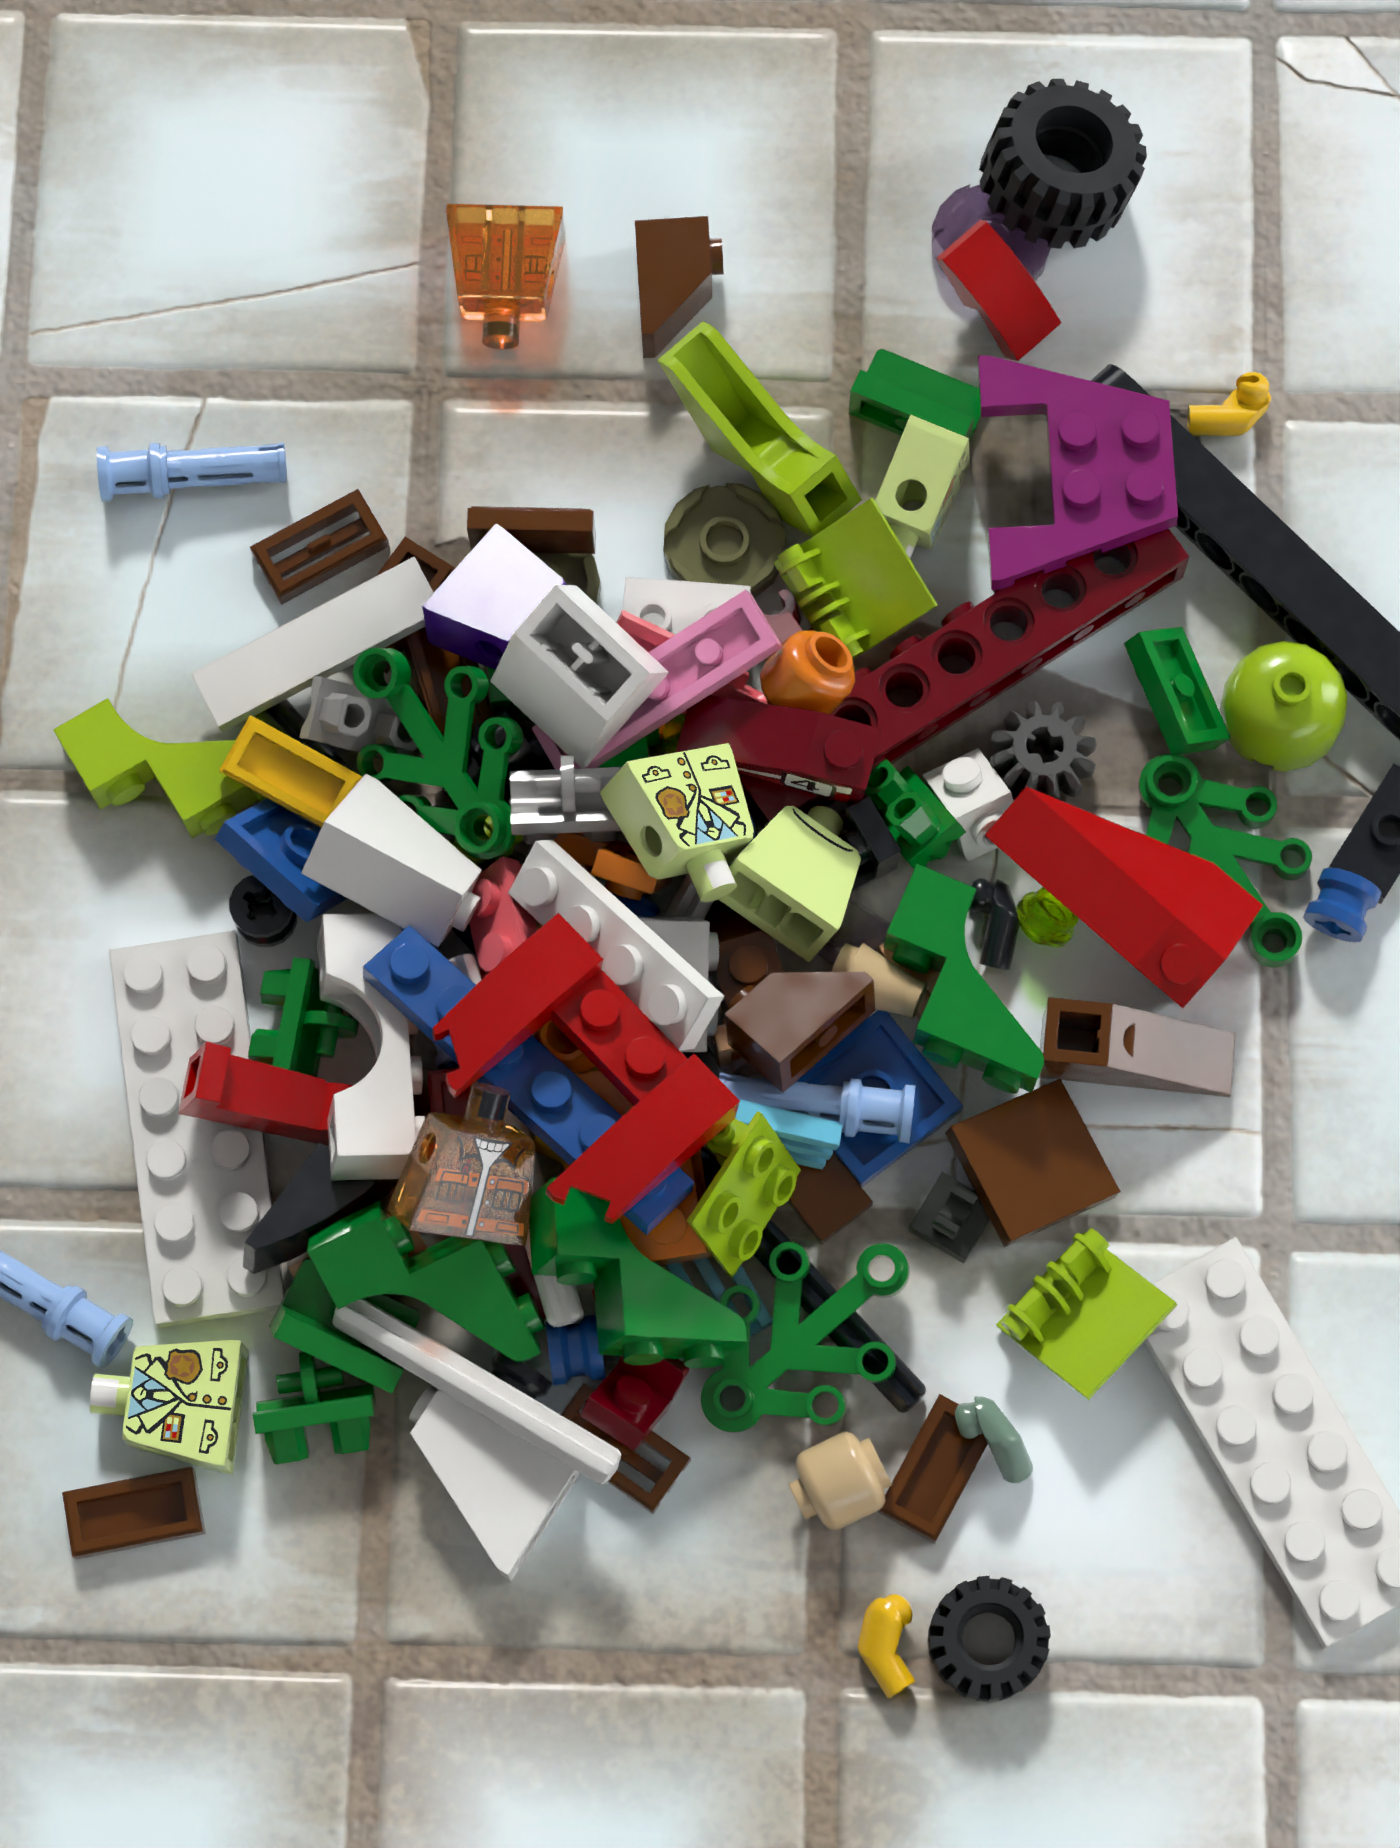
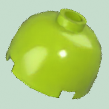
(1284, 705)

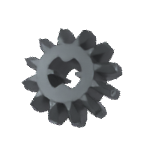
(1057, 738)

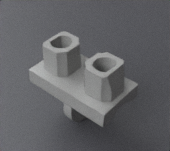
(350, 720)
(561, 803)

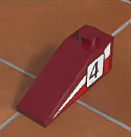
(787, 745)

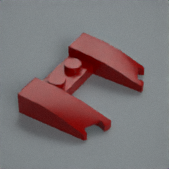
(673, 1097)

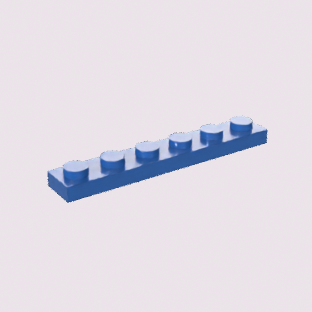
(542, 1088)

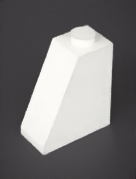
(394, 863)
(492, 1475)

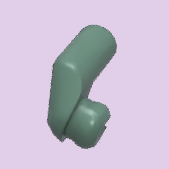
(1003, 1439)

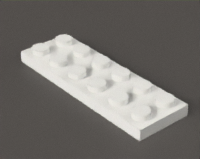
(196, 1178)
(1280, 1442)

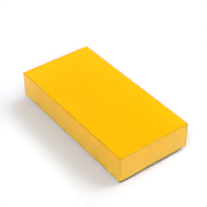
(288, 772)

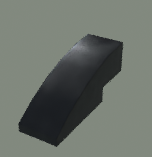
(305, 1207)

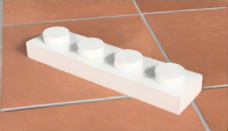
(632, 954)

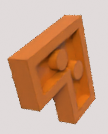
(612, 862)

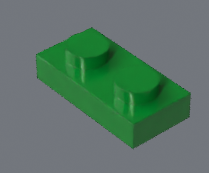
(1177, 690)

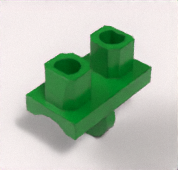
(912, 814)
(307, 1024)
(344, 1408)

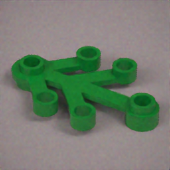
(446, 756)
(1224, 844)
(796, 1344)

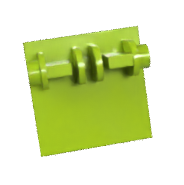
(855, 580)
(746, 1191)
(1086, 1314)

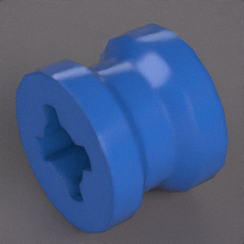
(1342, 904)
(575, 1351)

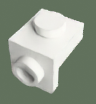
(973, 796)

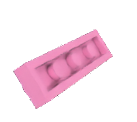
(698, 664)

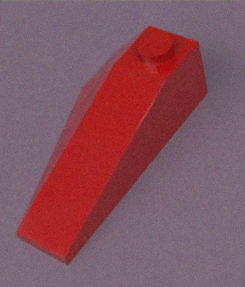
(1144, 898)

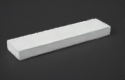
(314, 645)

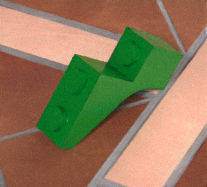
(963, 1014)
(455, 1277)
(637, 1303)

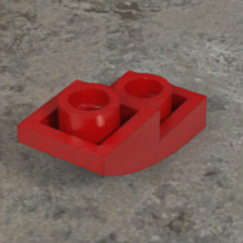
(1000, 289)

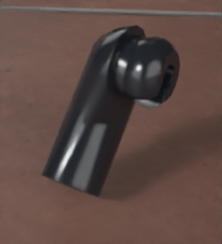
(1001, 925)

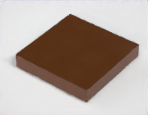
(1032, 1162)

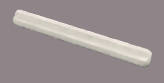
(479, 1390)

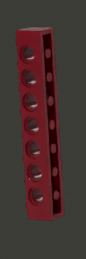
(996, 664)

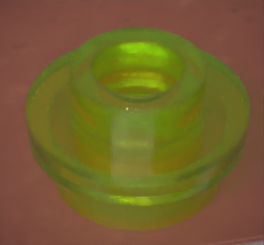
(1046, 919)

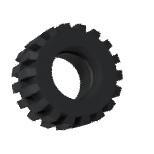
(1074, 127)

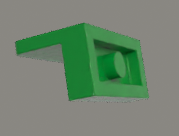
(901, 388)
(306, 1324)

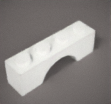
(375, 1119)

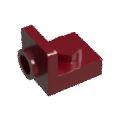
(634, 1399)

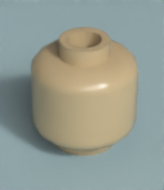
(840, 1480)

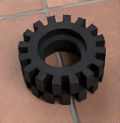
(1029, 1629)

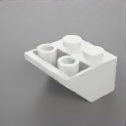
(576, 672)

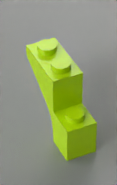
(755, 433)
(119, 761)

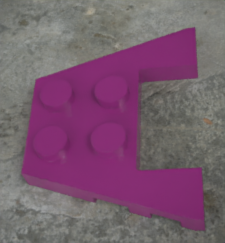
(1105, 465)

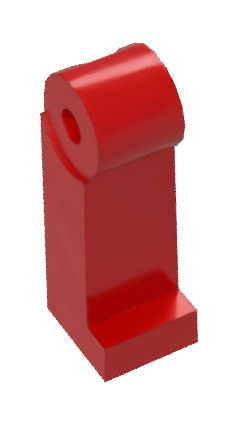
(256, 1095)

